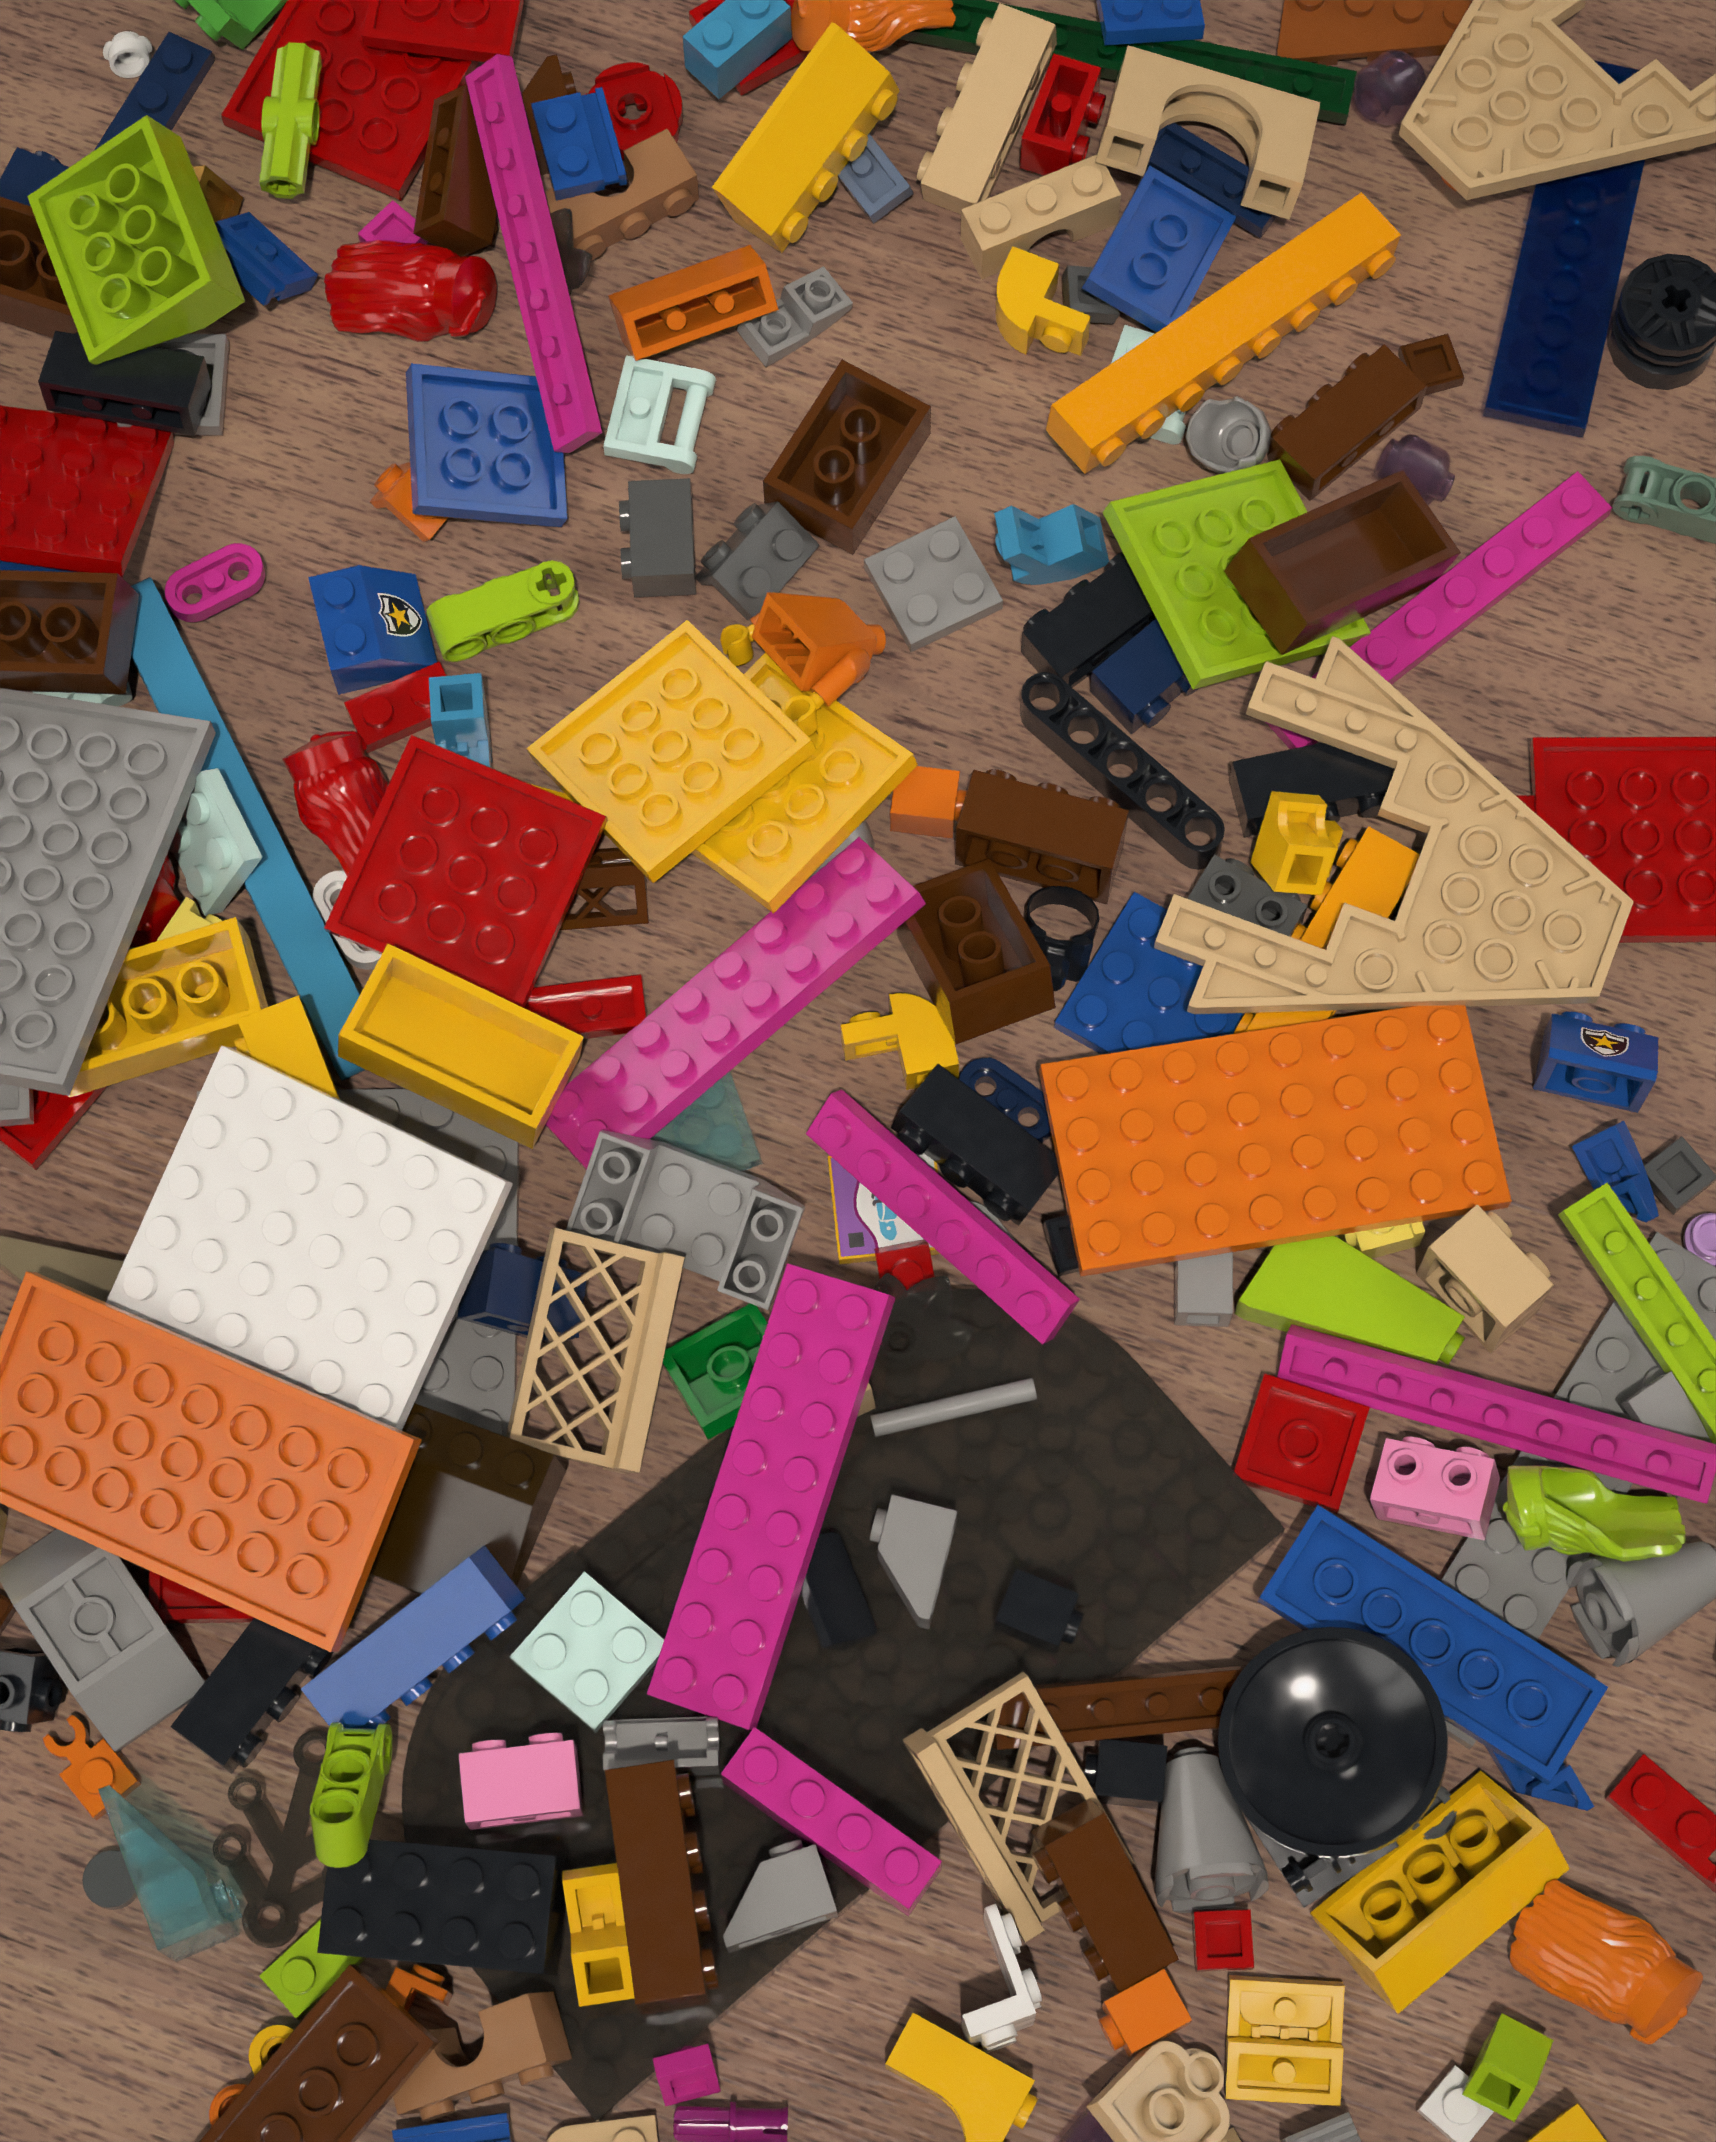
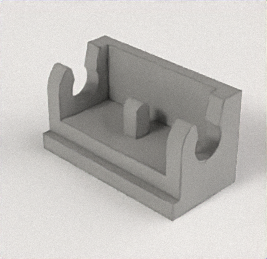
(686, 1740)

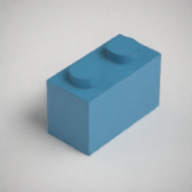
(735, 41)

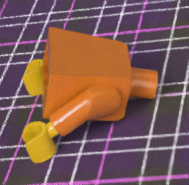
(814, 643)

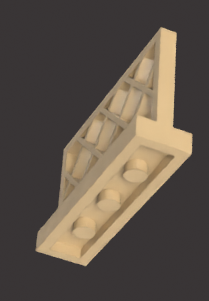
(639, 1363)
(972, 1818)

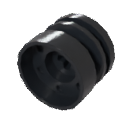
(1665, 322)

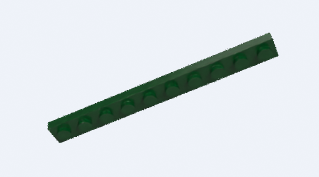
(1084, 42)

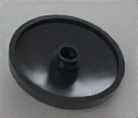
(1333, 1742)

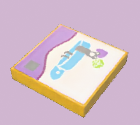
(864, 1220)

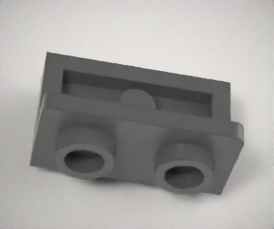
(757, 557)

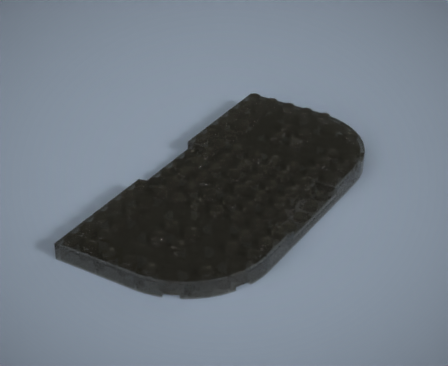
(1080, 1487)

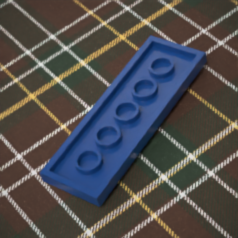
(1482, 1669)

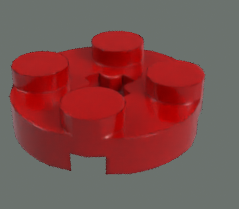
(649, 90)

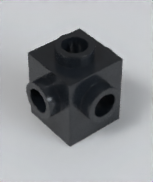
(27, 1688)

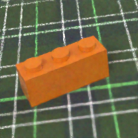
(693, 302)

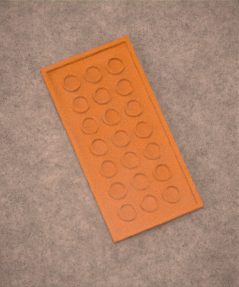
(1272, 1137)
(193, 1461)

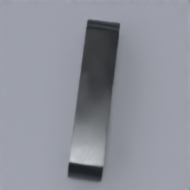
(1112, 748)

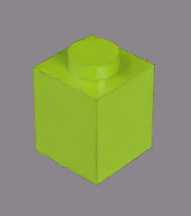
(1508, 2067)

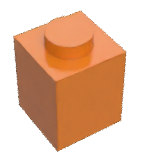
(927, 802)
(1143, 2014)

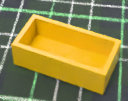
(459, 1046)

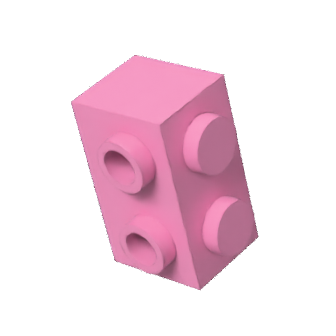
(1435, 1487)
(520, 1782)

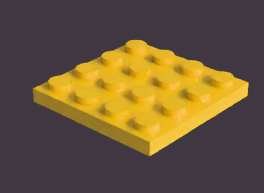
(671, 750)
(814, 807)

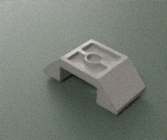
(689, 1207)
(100, 1635)

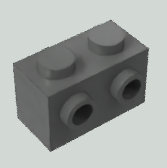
(660, 537)
(1236, 891)

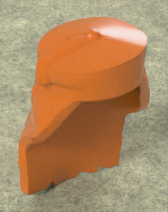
(869, 22)
(1603, 1962)

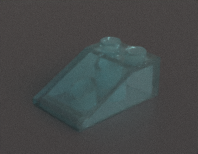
(178, 1896)

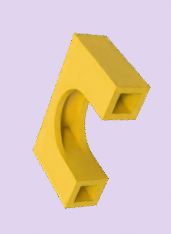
(973, 2084)

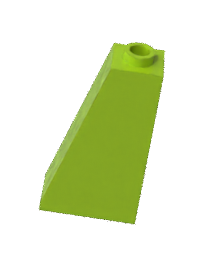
(1351, 1297)

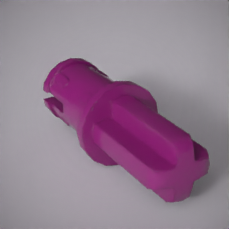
(730, 2124)

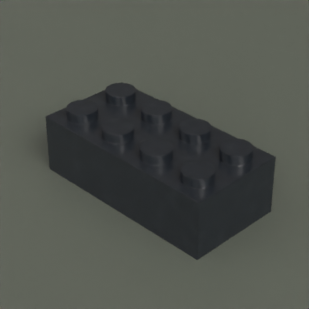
(447, 1907)

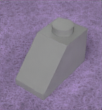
(914, 1551)
(782, 1897)

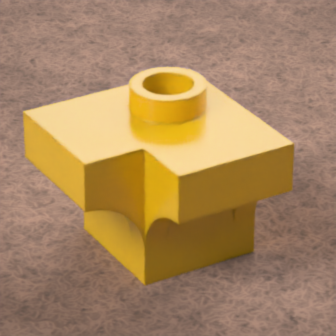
(1296, 844)

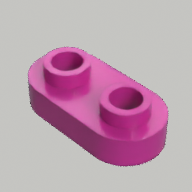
(213, 580)

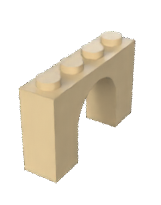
(1267, 123)

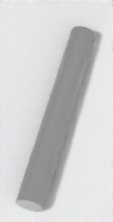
(953, 1407)

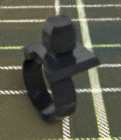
(1066, 958)

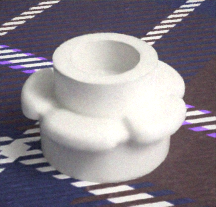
(128, 54)

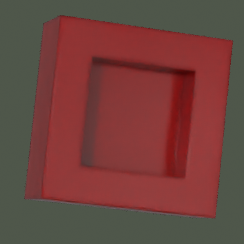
(906, 1262)
(1223, 1940)

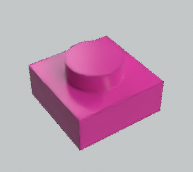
(391, 224)
(686, 2074)

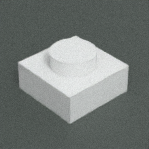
(1451, 2111)

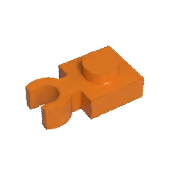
(91, 1768)

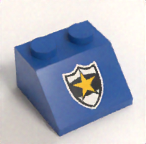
(371, 625)
(1597, 1061)

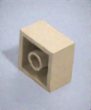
(1485, 1277)

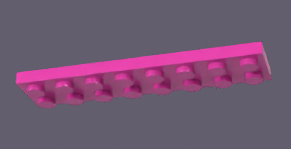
(736, 1001)
(771, 1496)

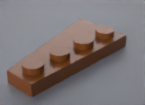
(1366, 28)

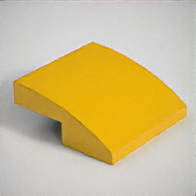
(1284, 2040)

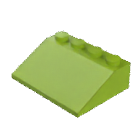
(135, 244)

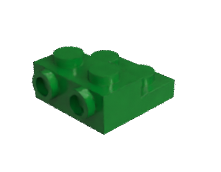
(715, 1367)

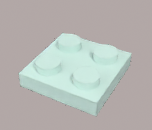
(214, 844)
(589, 1652)

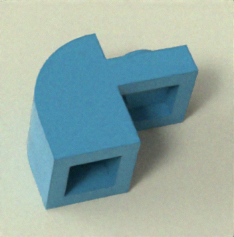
(1050, 547)
(461, 716)

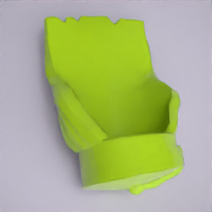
(1580, 1515)

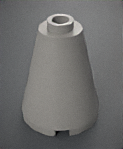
(1640, 1601)
(1204, 1839)

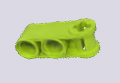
(502, 610)
(349, 1792)

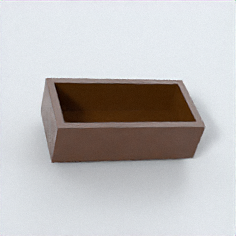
(1341, 561)
(658, 1889)

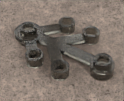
(286, 1850)

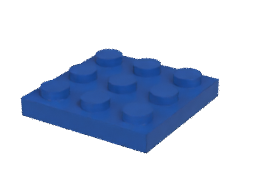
(482, 447)
(1138, 993)

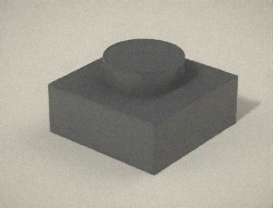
(1083, 301)
(1678, 1175)

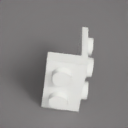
(998, 2023)

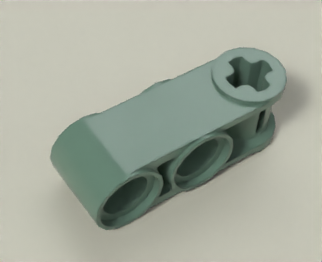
(1662, 496)

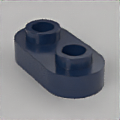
(1012, 1093)

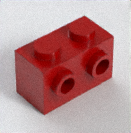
(1061, 116)

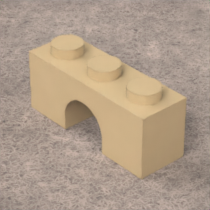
(1072, 198)

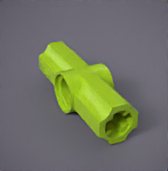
(290, 120)

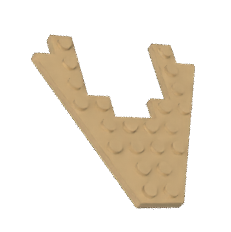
(1530, 107)
(1492, 907)

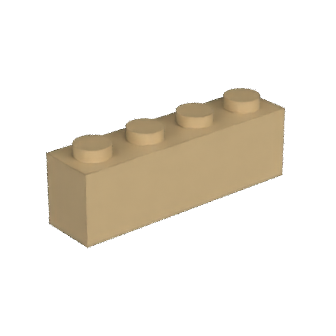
(988, 110)

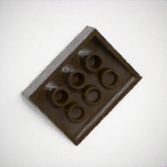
(462, 1495)

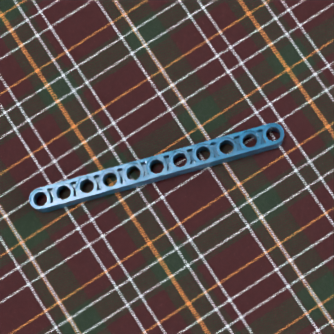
(275, 881)

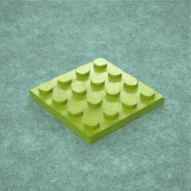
(1178, 551)

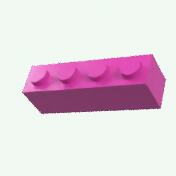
(832, 1820)

